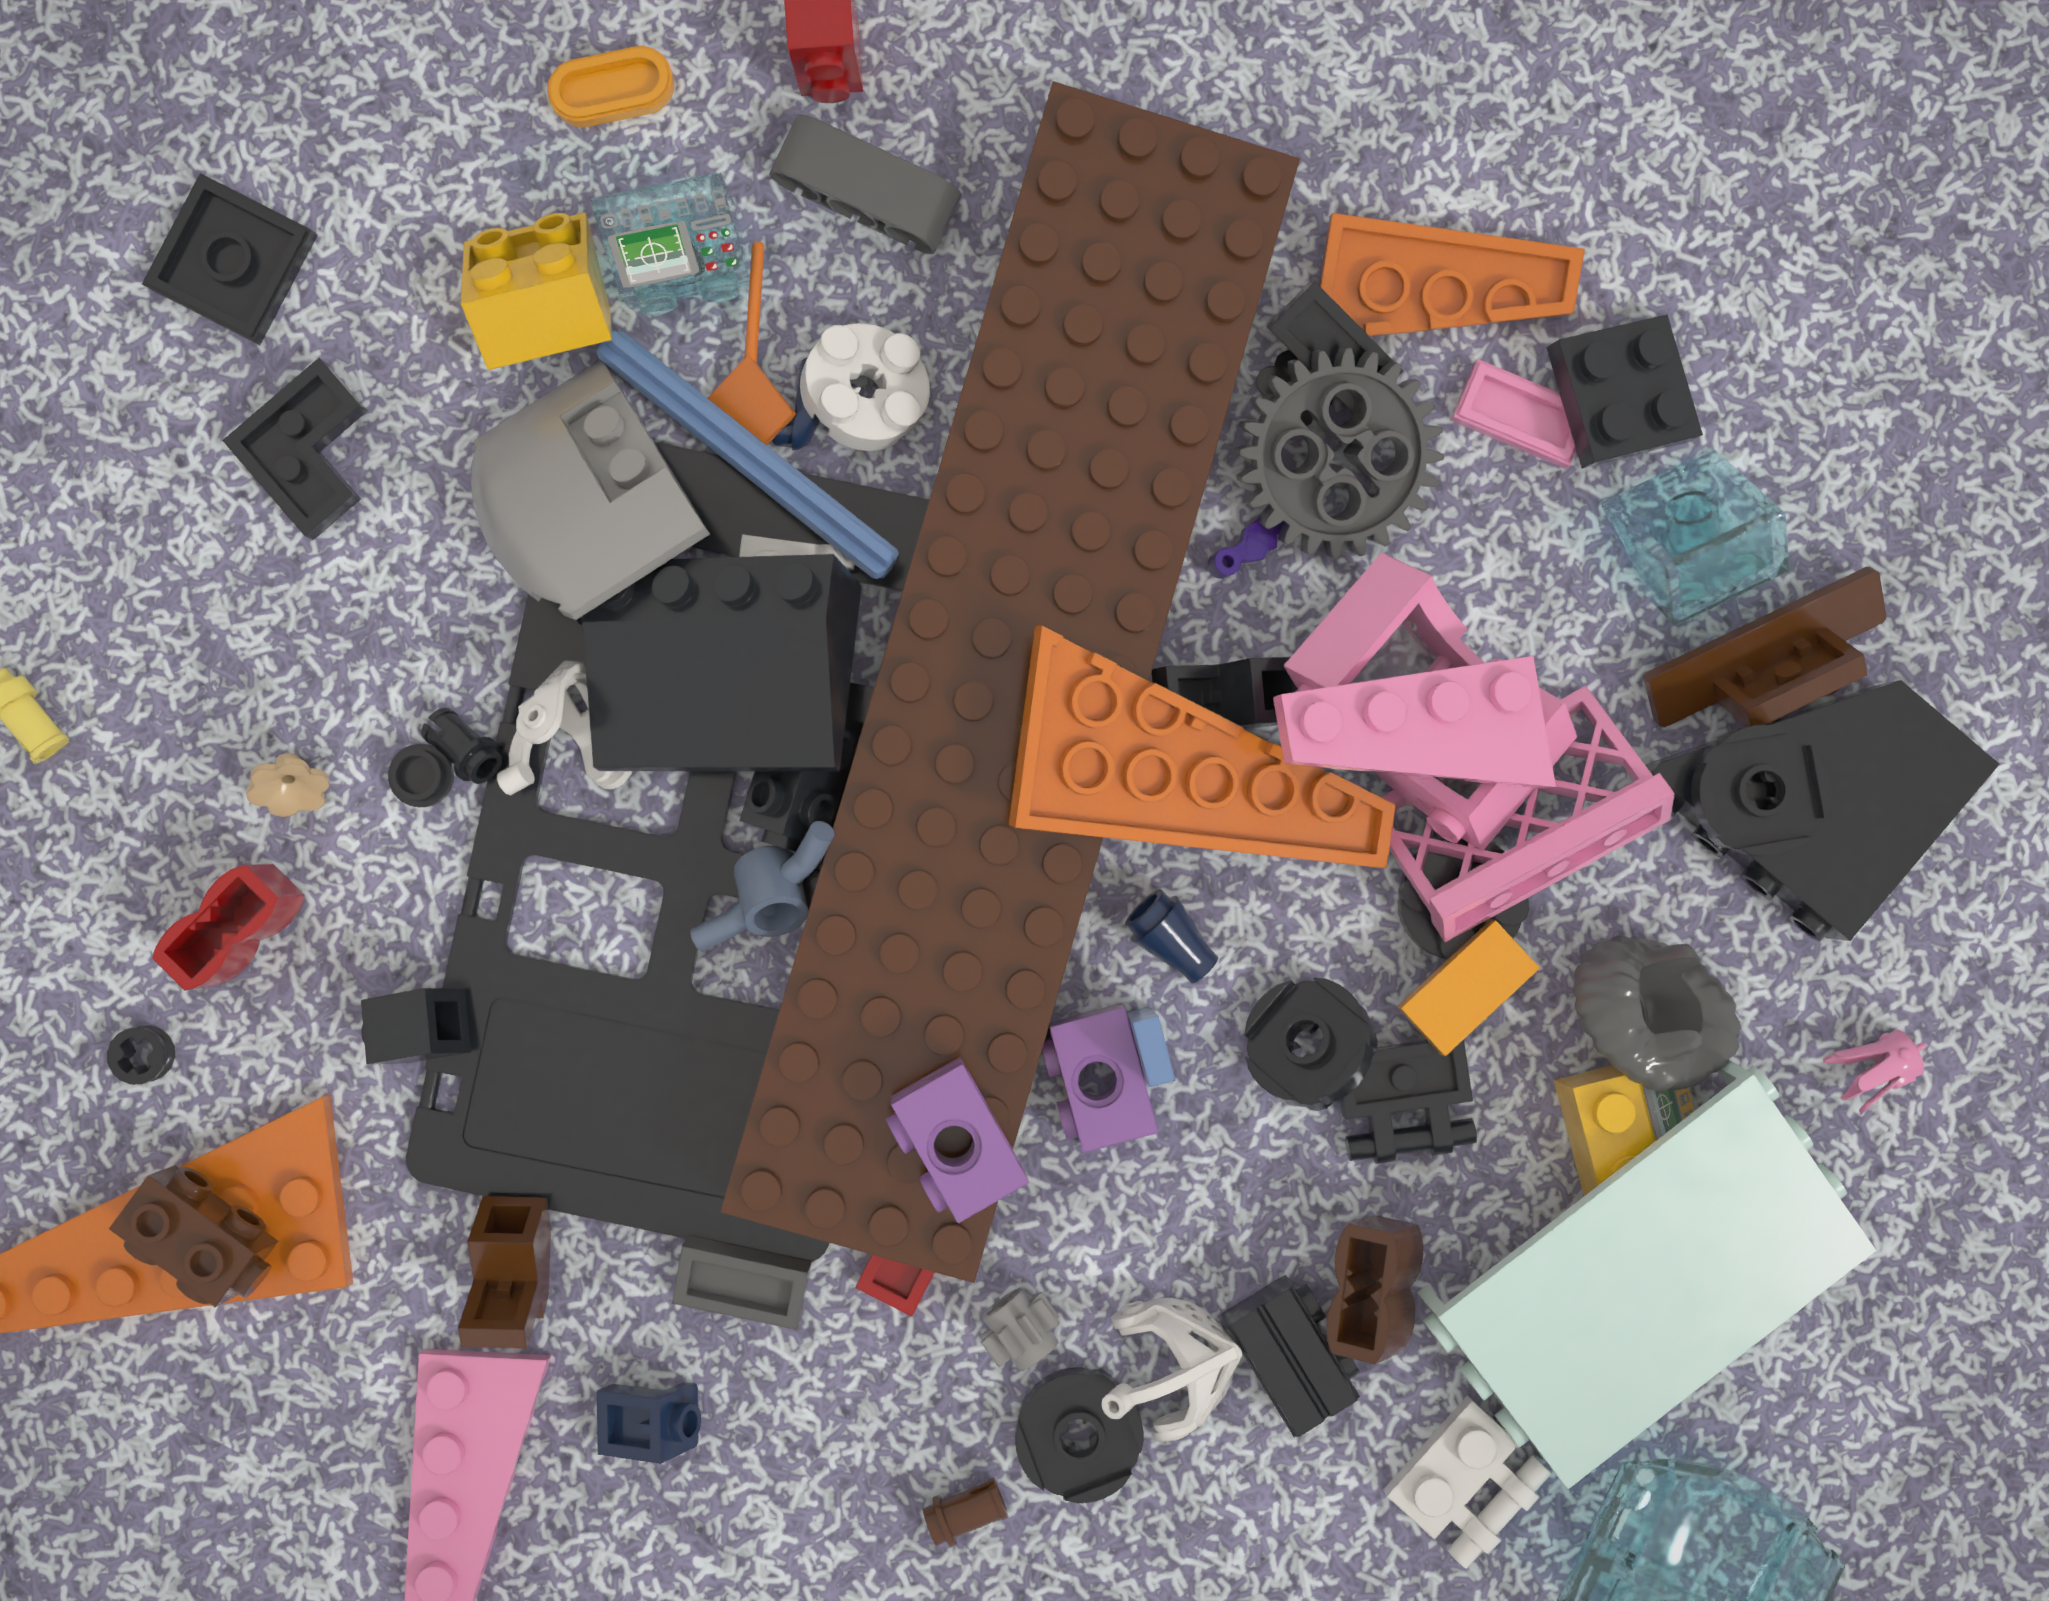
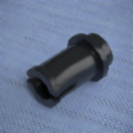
(473, 756)

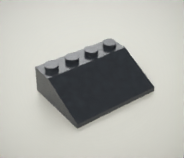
(724, 666)

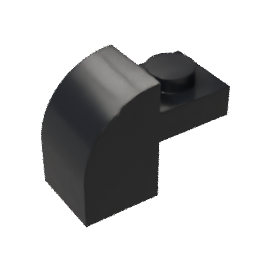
(1234, 690)

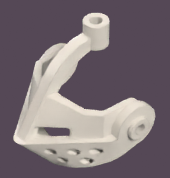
(542, 717)
(1202, 1370)

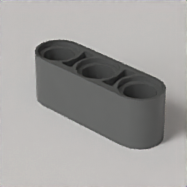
(865, 182)

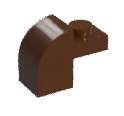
(509, 1272)

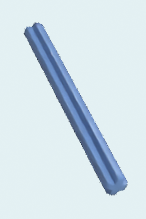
(748, 455)

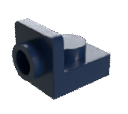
(647, 1422)

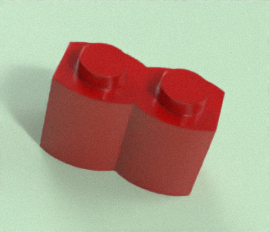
(227, 930)

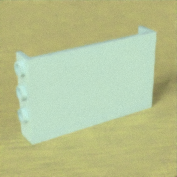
(1654, 1279)

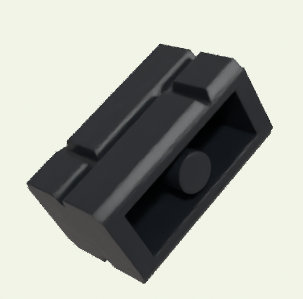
(1291, 1355)

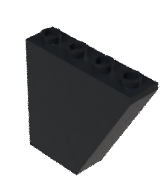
(1895, 788)

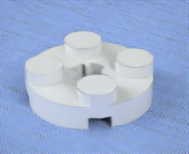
(886, 359)

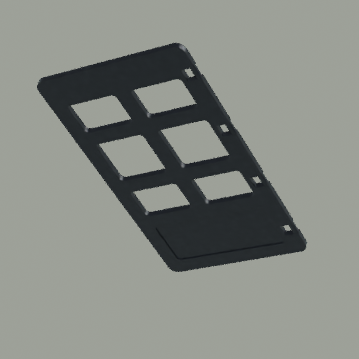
(594, 1082)

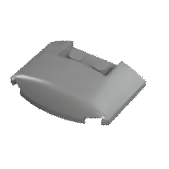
(579, 495)

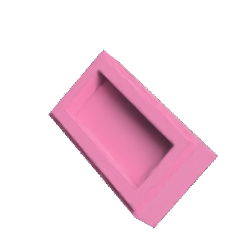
(1515, 413)

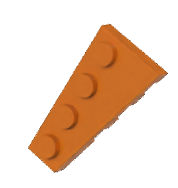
(1438, 278)

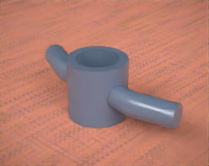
(768, 890)

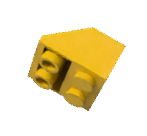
(534, 290)

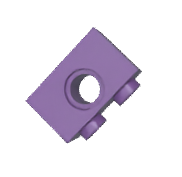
(1123, 1109)
(981, 1174)

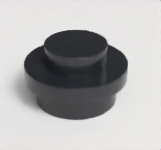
(420, 775)

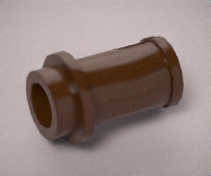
(964, 1512)

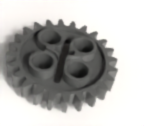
(1379, 413)

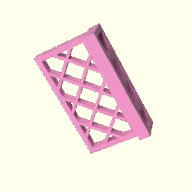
(1558, 847)

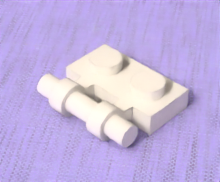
(1451, 1471)

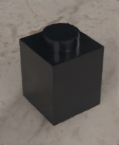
(415, 1026)

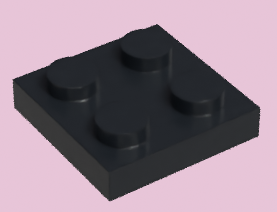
(1624, 391)

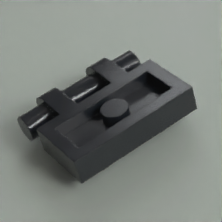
(1406, 1080)

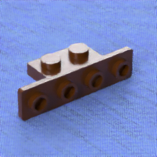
(1776, 659)

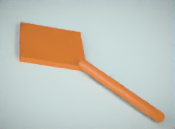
(747, 391)

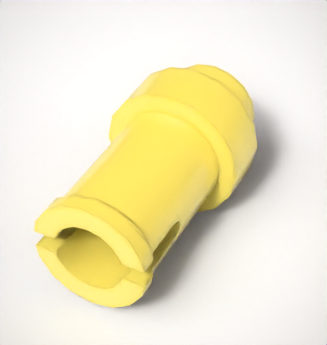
(27, 718)

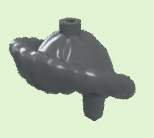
(1655, 1012)

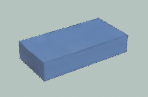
(1151, 1046)

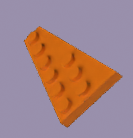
(1152, 767)
(277, 1171)

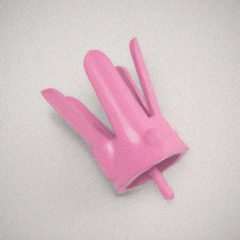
(1895, 1059)

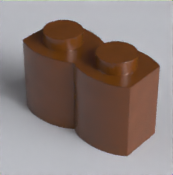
(1374, 1306)

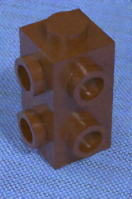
(195, 1236)

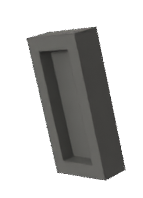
(741, 1282)

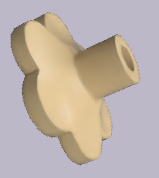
(287, 786)

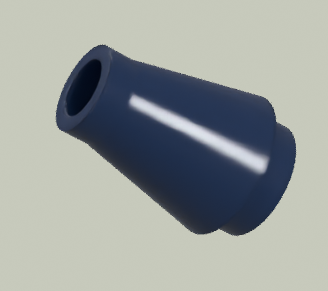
(1170, 935)

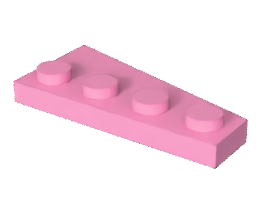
(1442, 723)
(465, 1456)

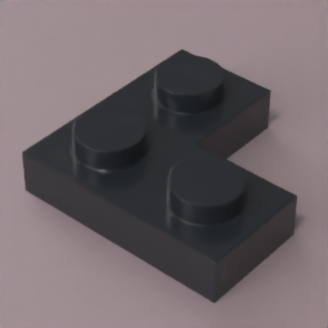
(285, 444)

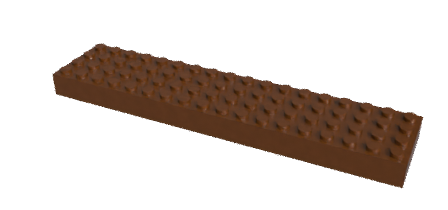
(1049, 509)

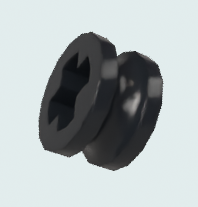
(122, 1050)

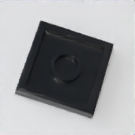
(229, 259)

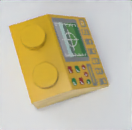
(1614, 1120)

